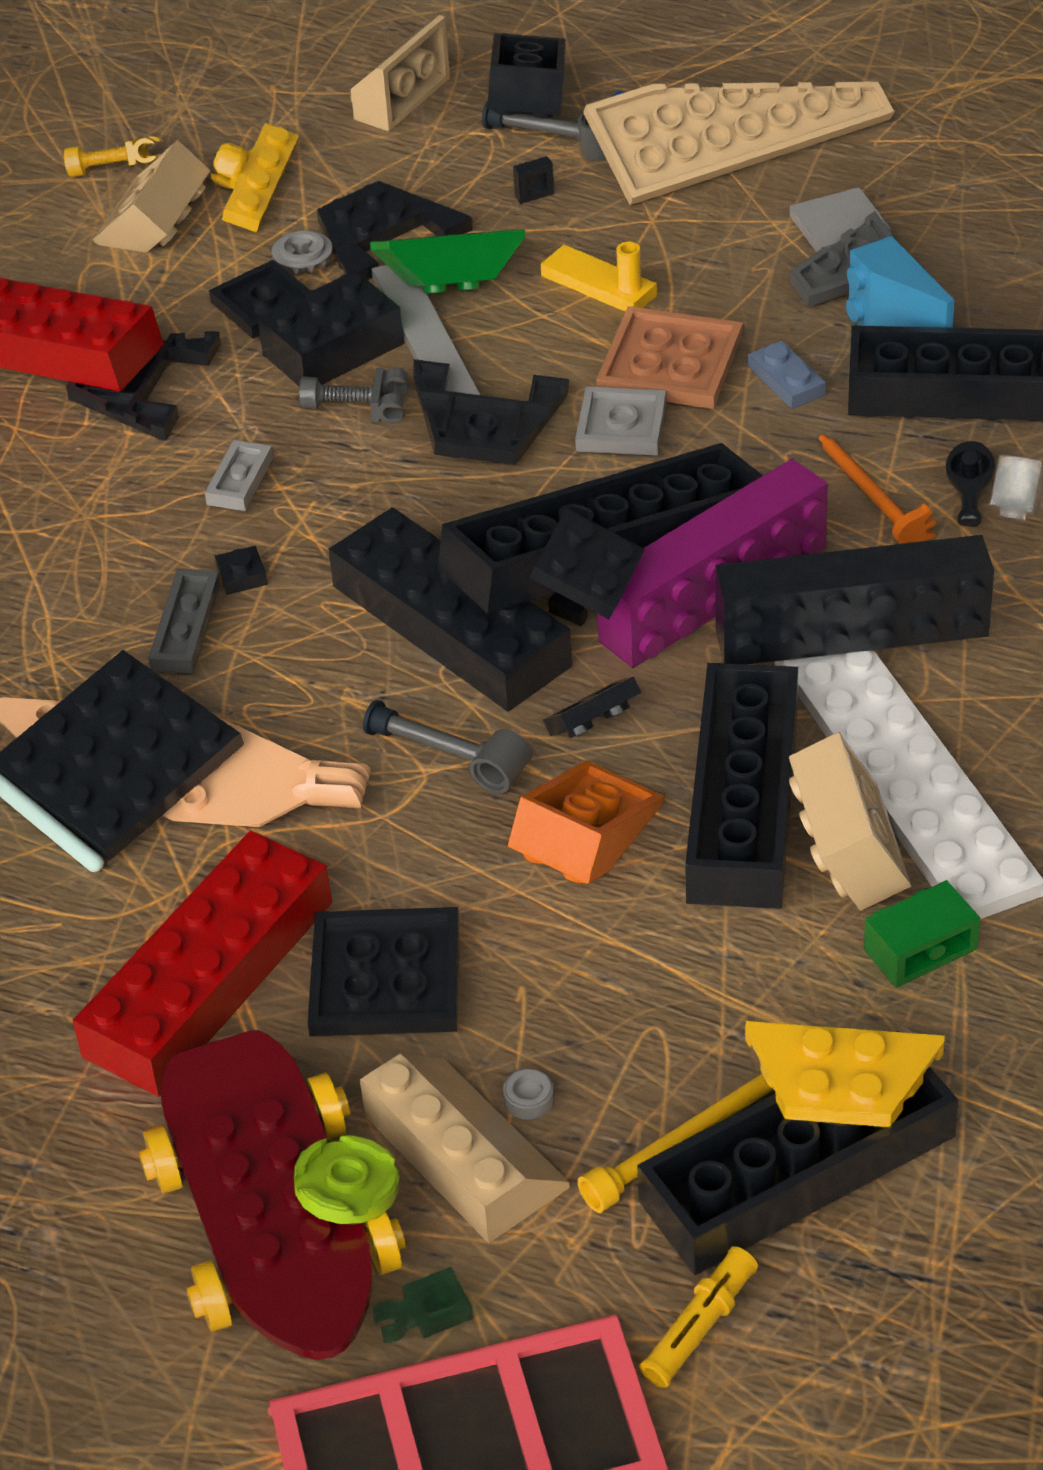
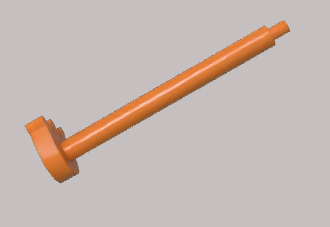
(907, 527)

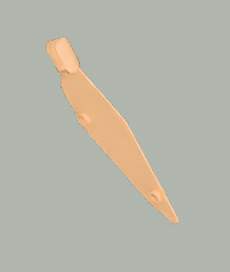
(248, 787)

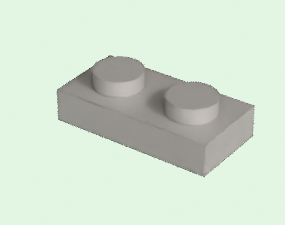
(239, 475)

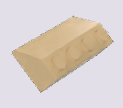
(459, 1143)

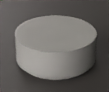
(528, 1094)

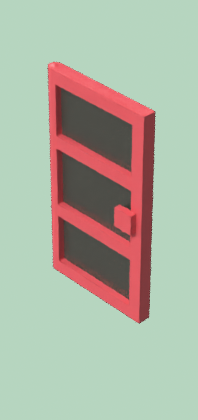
(512, 1405)

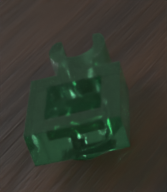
(428, 1303)

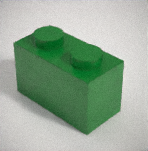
(921, 933)

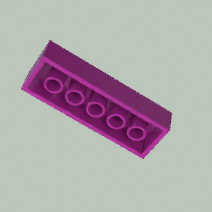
(676, 574)

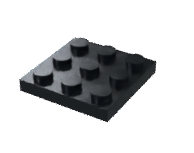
(384, 972)

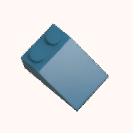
(894, 289)

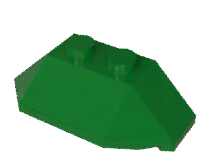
(449, 258)

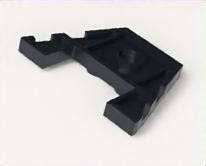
(381, 214)
(131, 404)
(483, 425)

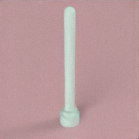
(50, 826)

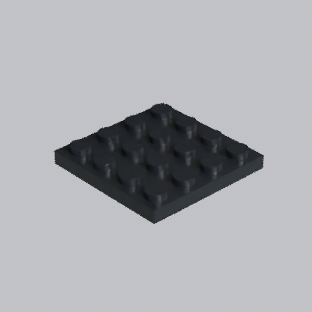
(117, 753)

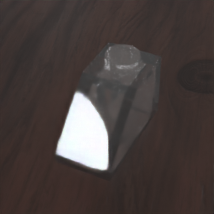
(1017, 487)

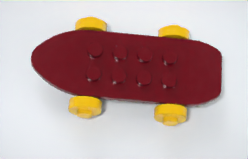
(237, 1133)

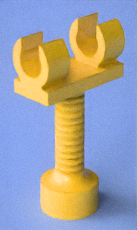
(135, 152)

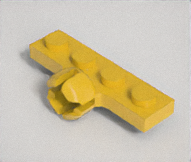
(253, 174)

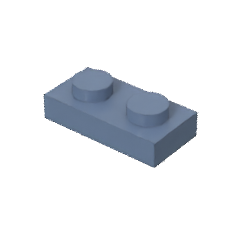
(786, 374)

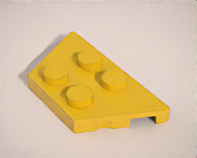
(842, 1071)

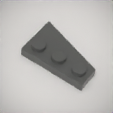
(825, 272)

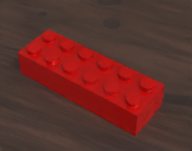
(75, 335)
(203, 960)

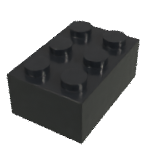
(526, 75)
(331, 329)

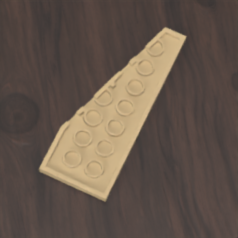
(686, 135)

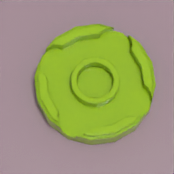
(346, 1180)

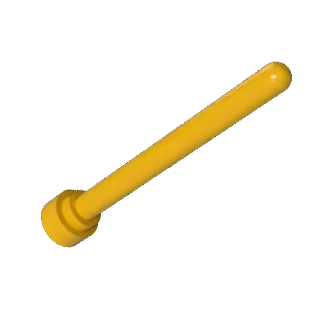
(603, 1186)

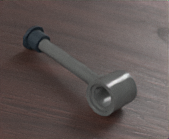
(582, 131)
(493, 763)

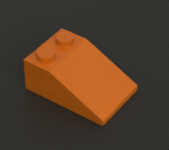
(582, 821)

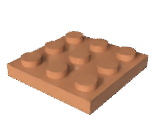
(673, 354)

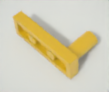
(605, 282)

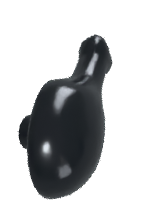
(970, 471)

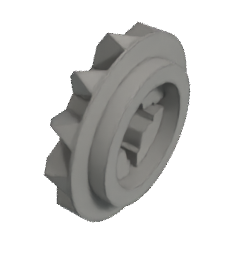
(287, 248)

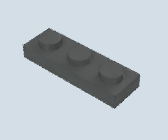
(184, 621)

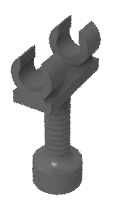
(313, 393)

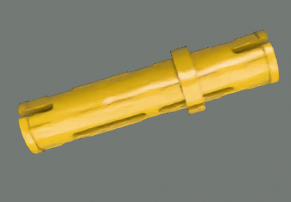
(665, 1358)

